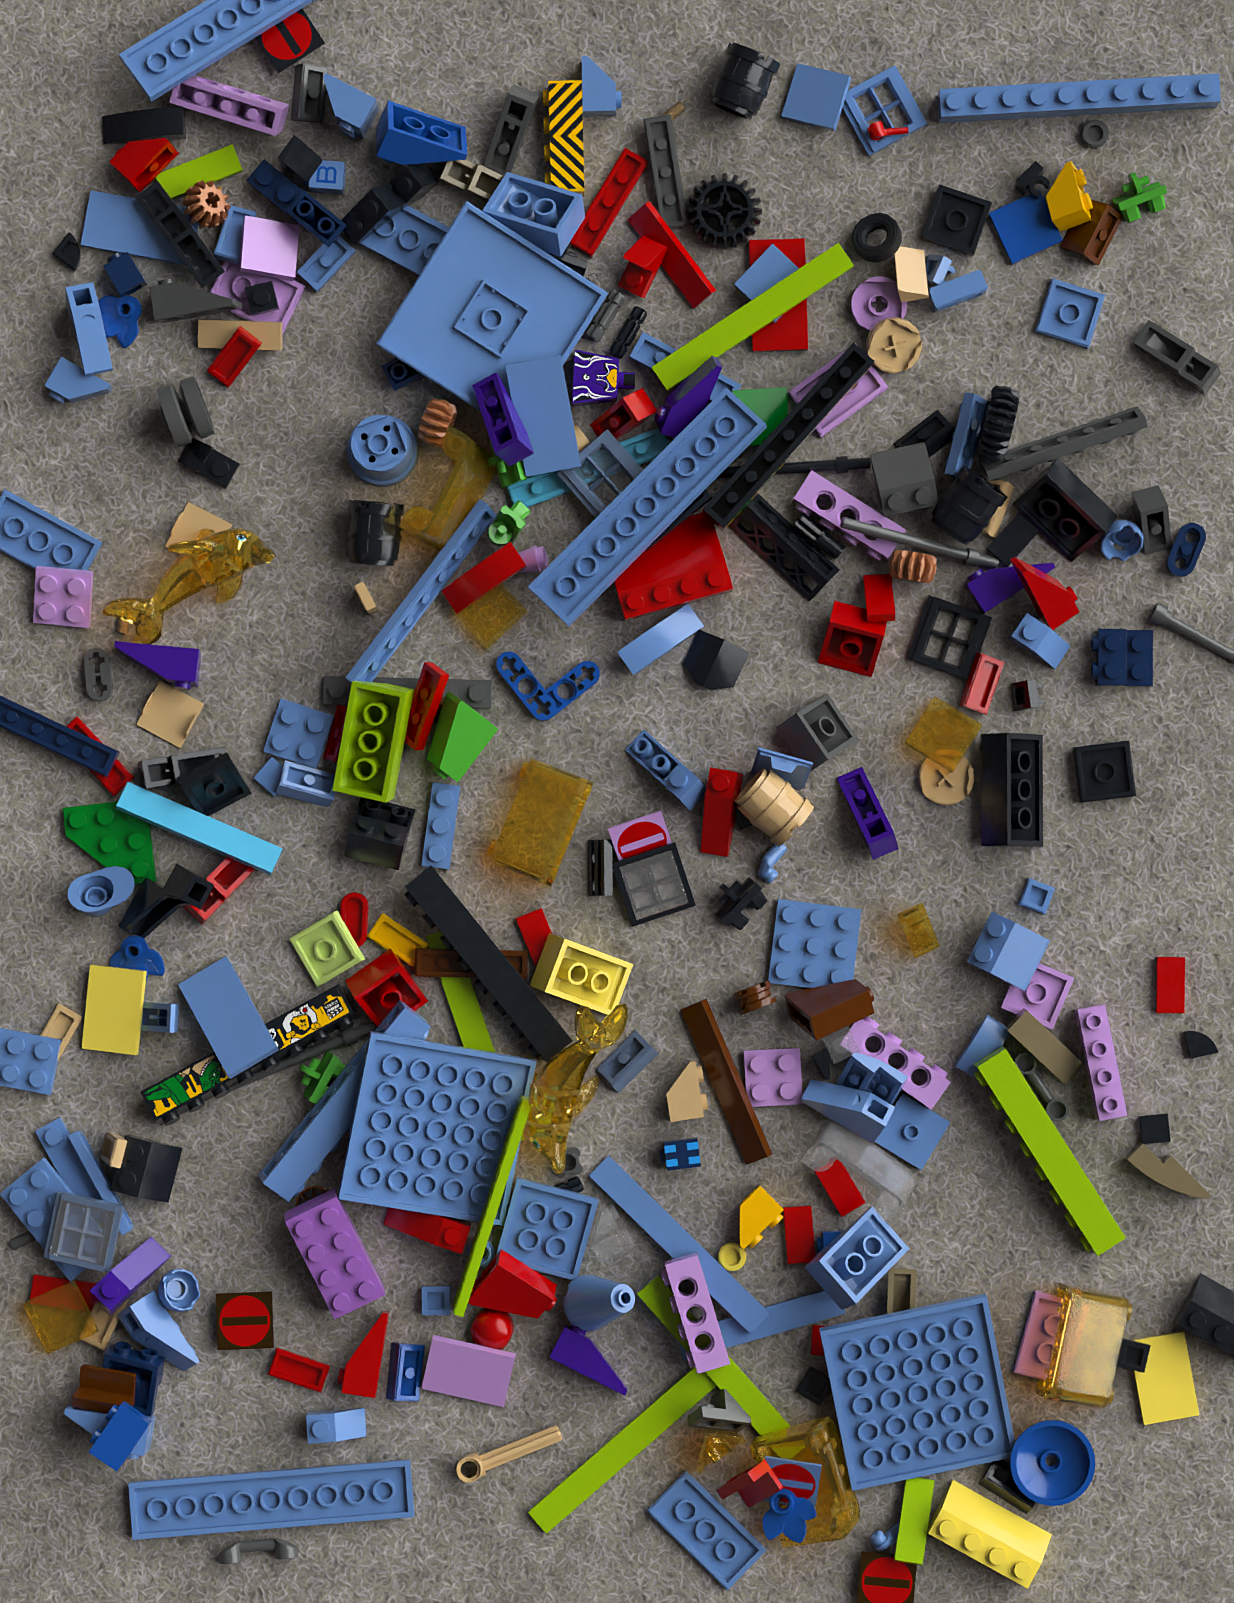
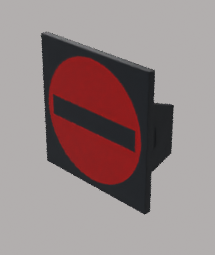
(290, 40)

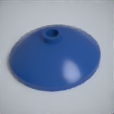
(1066, 1477)

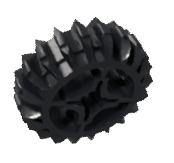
(711, 211)
(997, 423)

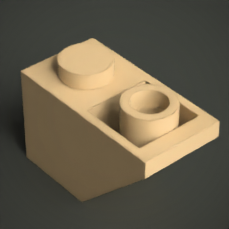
(684, 1095)

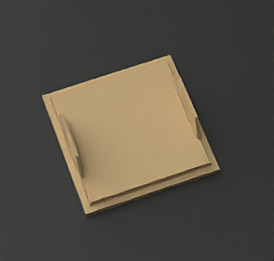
(191, 522)
(170, 714)

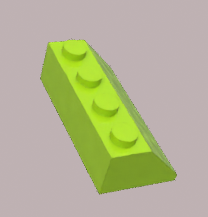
(373, 740)

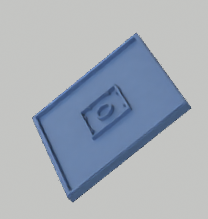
(488, 305)

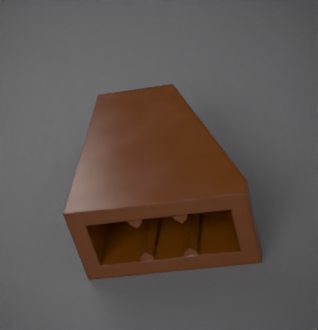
(830, 1007)

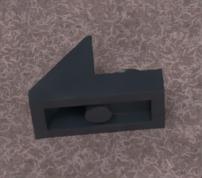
(299, 159)
(209, 462)

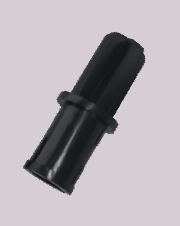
(819, 536)

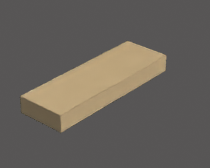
(216, 333)

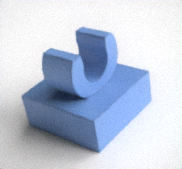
(936, 269)

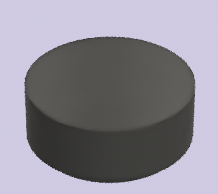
(1094, 134)

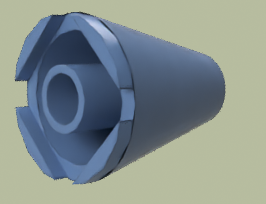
(596, 1301)

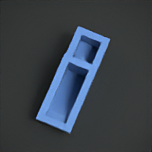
(660, 639)

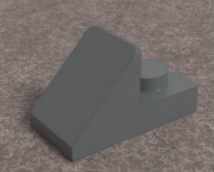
(721, 1414)

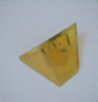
(715, 1445)

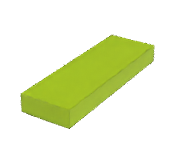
(212, 166)
(914, 1521)

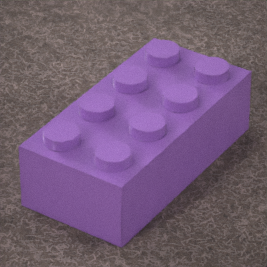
(334, 1253)

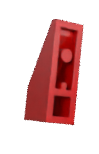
(1049, 597)
(720, 811)
(434, 1229)
(364, 1366)

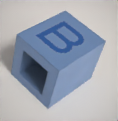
(328, 178)

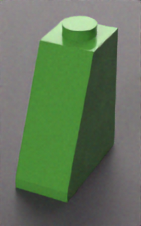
(458, 738)

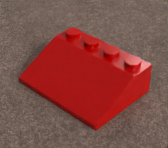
(675, 571)

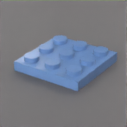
(813, 944)
(548, 1227)

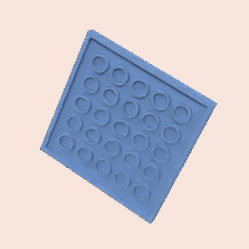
(432, 1126)
(918, 1391)

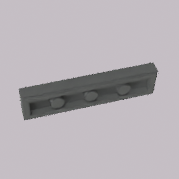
(665, 170)

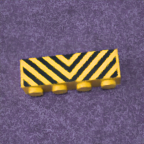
(566, 135)

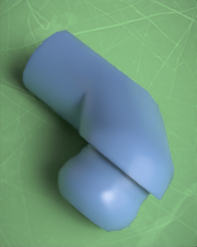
(769, 859)
(883, 1541)

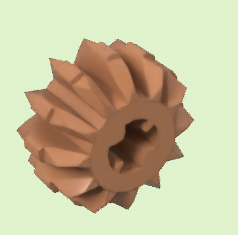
(206, 204)
(436, 421)
(912, 566)

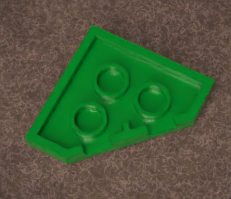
(112, 838)

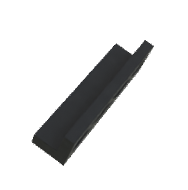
(787, 543)

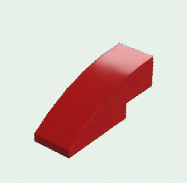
(484, 578)
(226, 881)

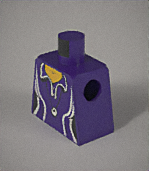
(598, 379)

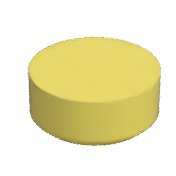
(732, 1256)

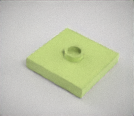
(327, 948)

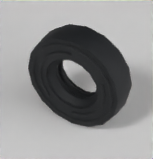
(869, 224)

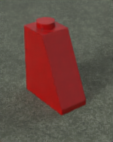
(513, 1288)

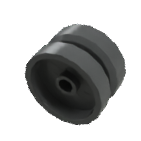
(182, 412)

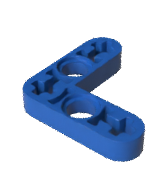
(549, 695)

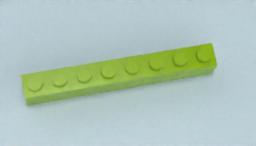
(1049, 1151)

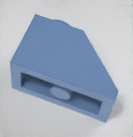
(598, 91)
(71, 384)
(1039, 640)
(335, 1425)

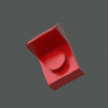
(643, 265)

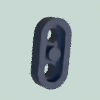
(1187, 551)

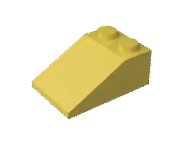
(581, 974)

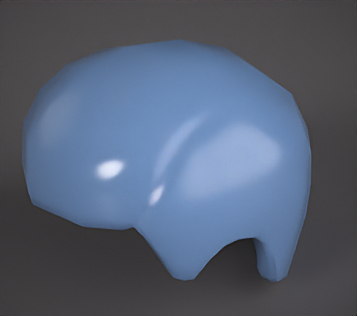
(1126, 531)
(170, 1290)

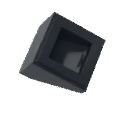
(823, 1062)

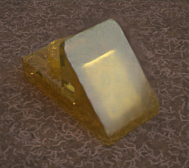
(917, 930)

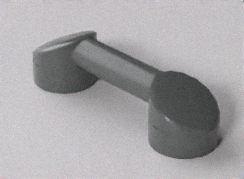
(1055, 1108)
(282, 1548)

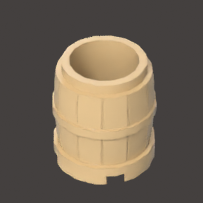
(773, 806)

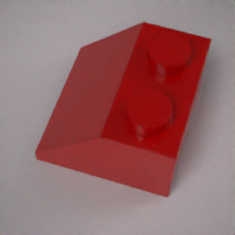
(851, 640)
(382, 985)

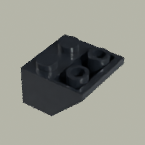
(379, 833)

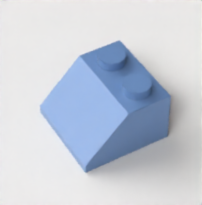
(351, 107)
(1008, 951)

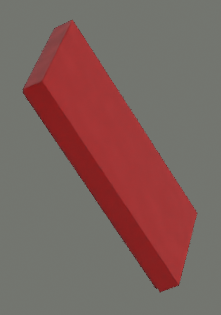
(791, 329)

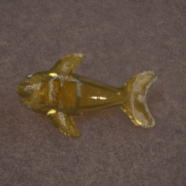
(208, 562)
(557, 1089)

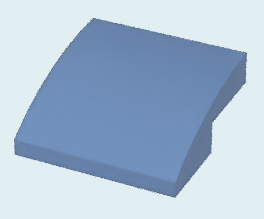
(872, 1076)

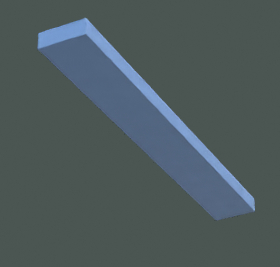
(423, 593)
(678, 1242)

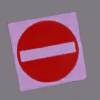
(639, 835)

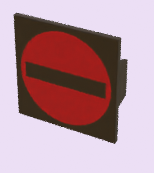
(244, 1320)
(885, 1579)

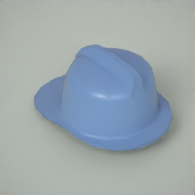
(101, 890)

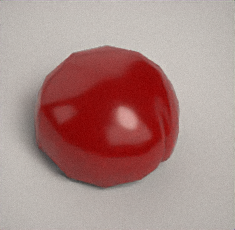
(492, 1329)

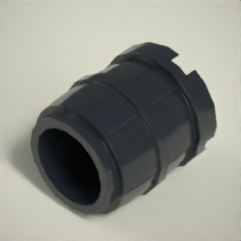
(743, 81)
(967, 506)
(374, 532)

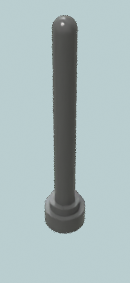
(1163, 617)

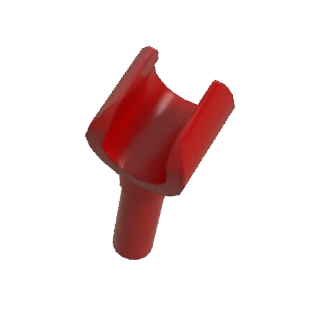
(877, 131)

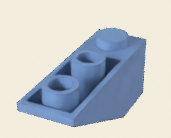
(88, 328)
(667, 770)
(851, 1108)
(155, 1329)

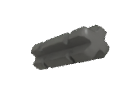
(605, 315)

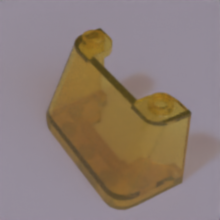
(459, 496)
(540, 821)
(1085, 1347)
(816, 1443)

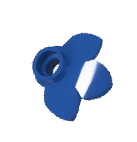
(117, 322)
(146, 959)
(790, 1519)

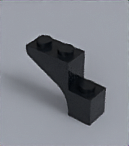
(387, 200)
(157, 902)

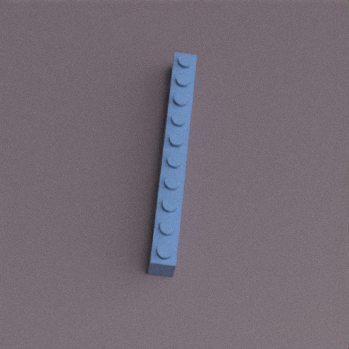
(1078, 98)

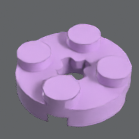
(867, 292)

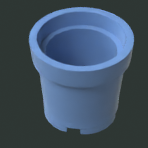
(387, 468)

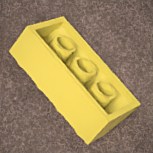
(989, 1534)

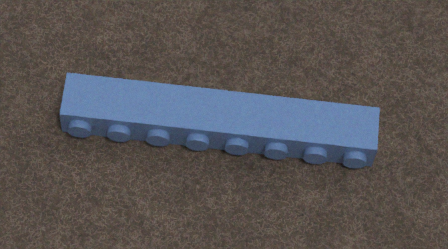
(332, 1115)

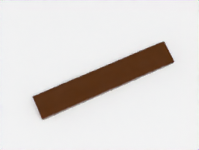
(726, 1081)

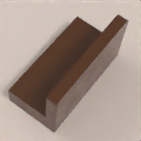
(1093, 237)
(103, 1388)

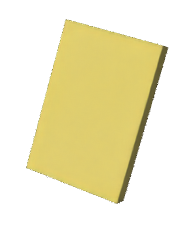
(114, 1009)
(1167, 1384)

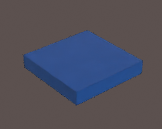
(1025, 227)

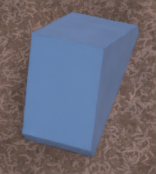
(160, 1017)

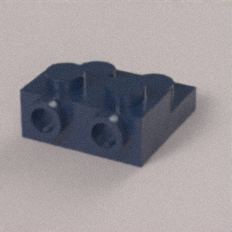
(1122, 657)
(145, 1365)

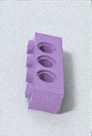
(231, 104)
(817, 486)
(1100, 1062)
(935, 1083)
(715, 1353)

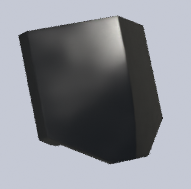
(714, 661)

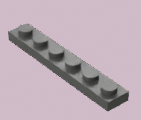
(1066, 442)
(473, 692)

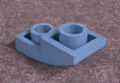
(984, 1040)

